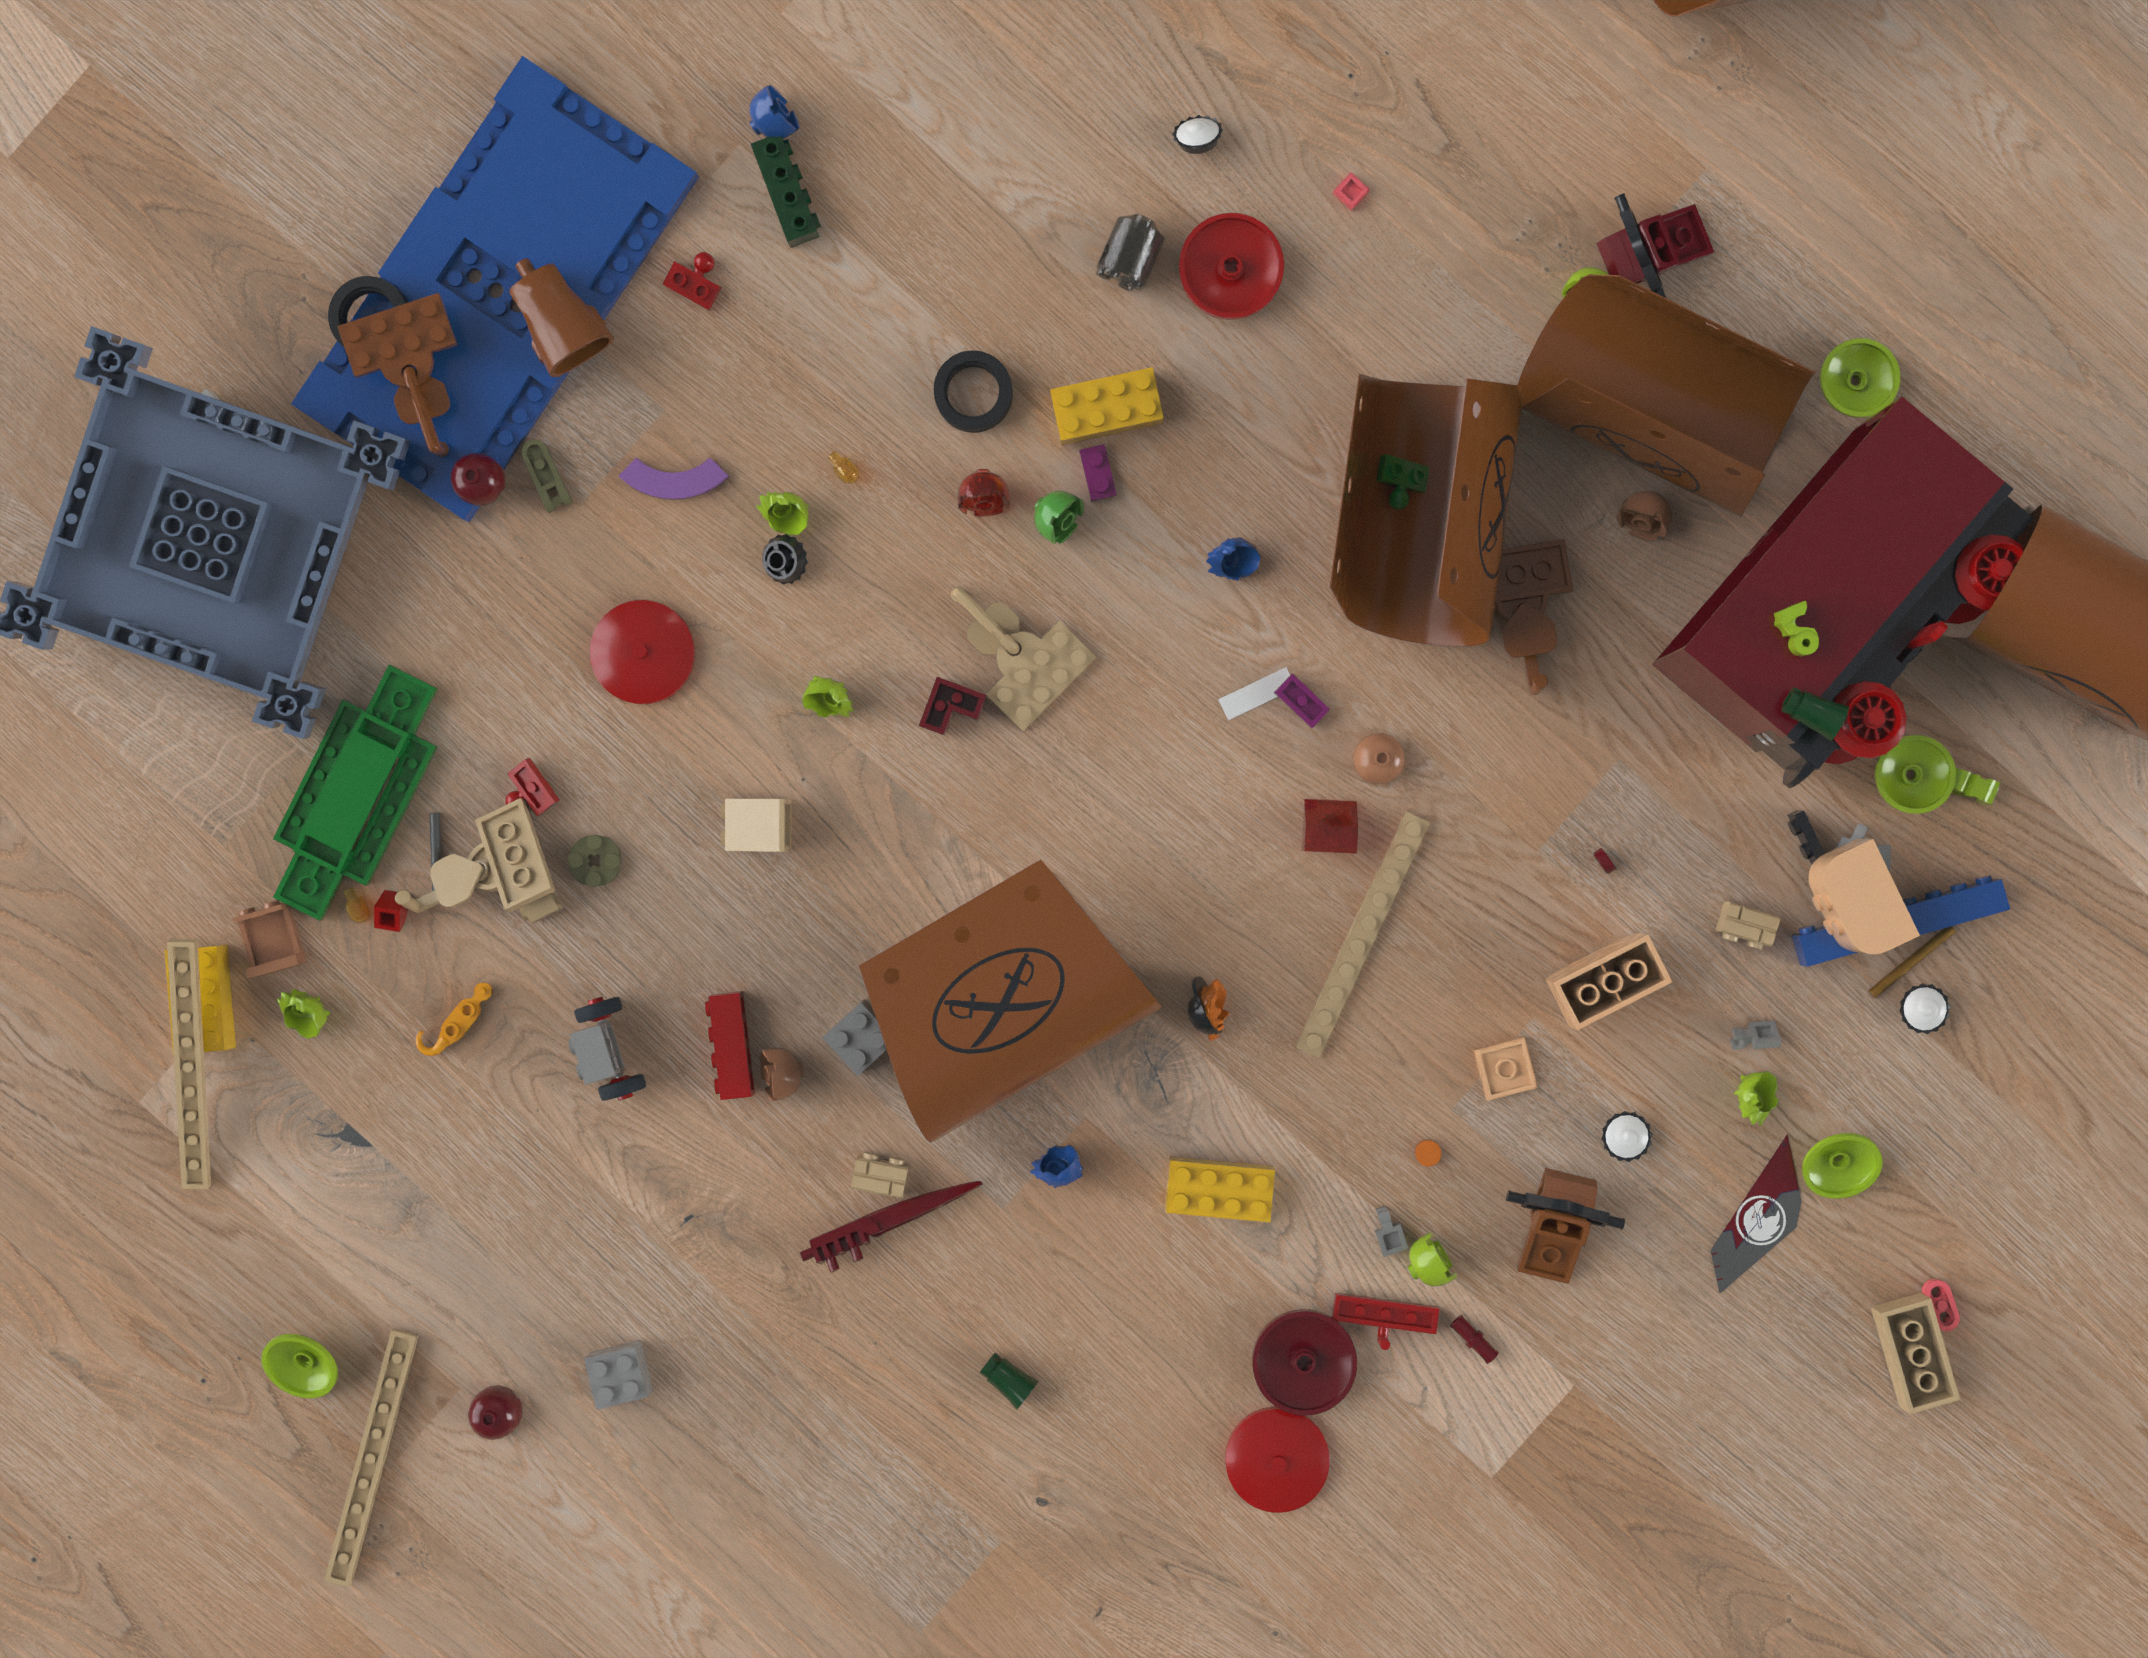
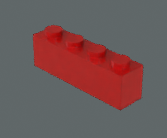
(730, 1045)

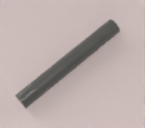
(435, 839)

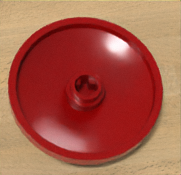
(1231, 266)
(642, 652)
(1277, 1460)

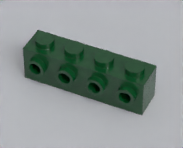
(785, 190)

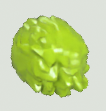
(784, 512)
(827, 698)
(303, 1013)
(1757, 1095)

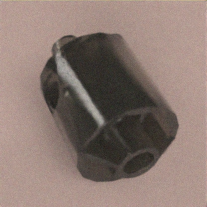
(1130, 252)

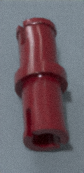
(1474, 1339)

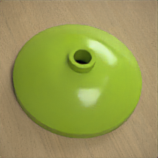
(1872, 367)
(1932, 778)
(1842, 1165)
(299, 1365)

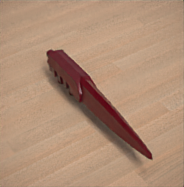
(857, 1232)

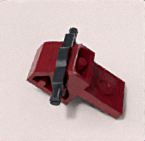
(1654, 245)

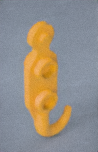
(458, 1021)

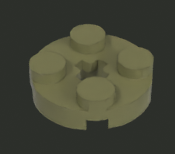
(593, 875)

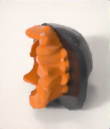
(1206, 1007)

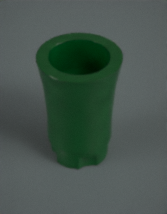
(1815, 712)
(1008, 1380)

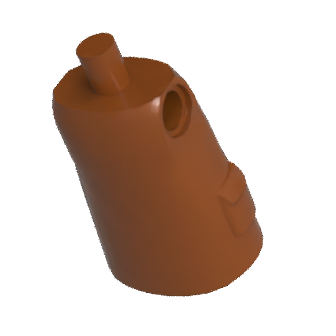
(559, 321)

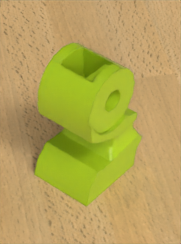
(1802, 639)
(1973, 785)

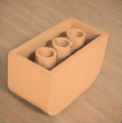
(1860, 899)
(1608, 980)

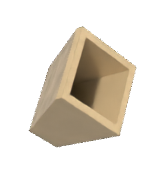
(756, 825)

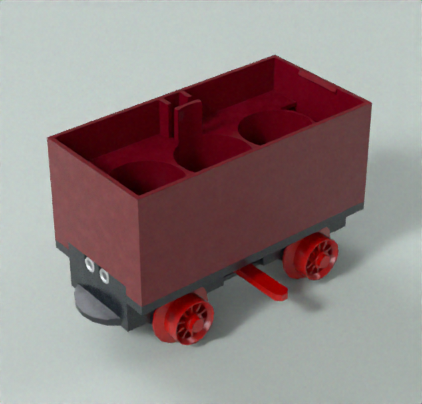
(1885, 553)

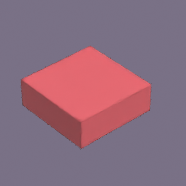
(1351, 191)

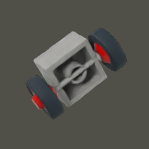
(599, 1051)

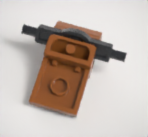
(1560, 1223)

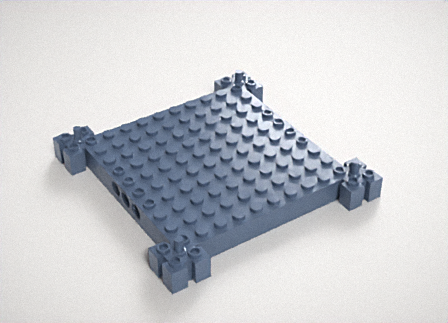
(199, 534)

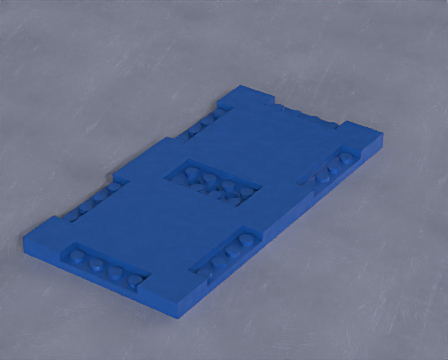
(536, 183)

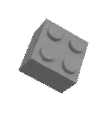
(857, 1038)
(618, 1374)

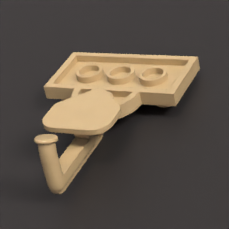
(1039, 669)
(504, 862)

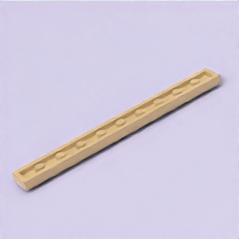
(1362, 934)
(189, 1063)
(371, 1457)

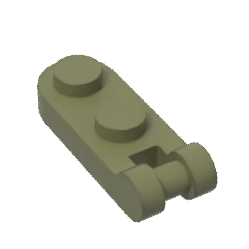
(545, 474)

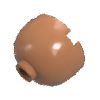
(1646, 515)
(1378, 758)
(780, 1072)

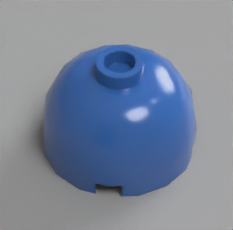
(771, 115)

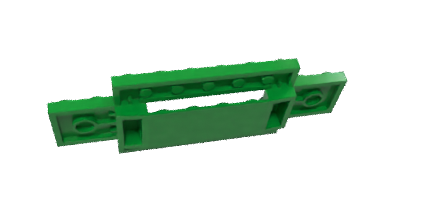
(344, 786)

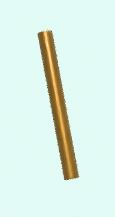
(1911, 961)

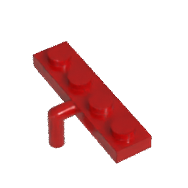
(1385, 1315)

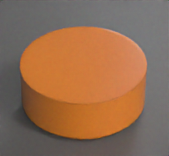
(1427, 1152)

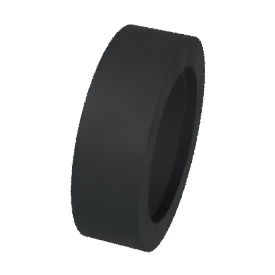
(352, 291)
(950, 369)

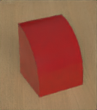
(388, 913)

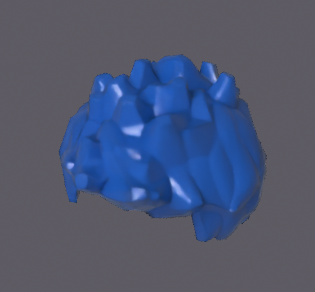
(1234, 559)
(1058, 1166)

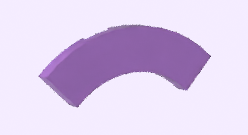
(674, 485)

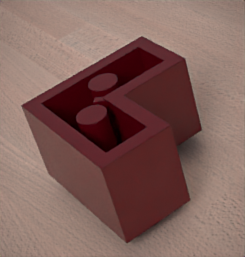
(950, 698)

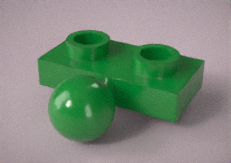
(1404, 476)

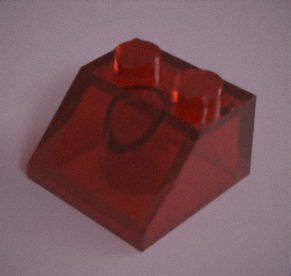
(1330, 826)

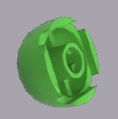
(1057, 514)

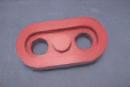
(1942, 1302)

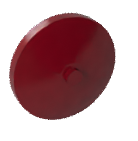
(1304, 1362)

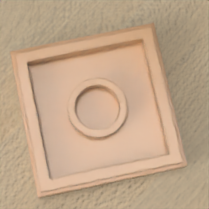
(1505, 1068)

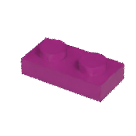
(1097, 472)
(1301, 700)

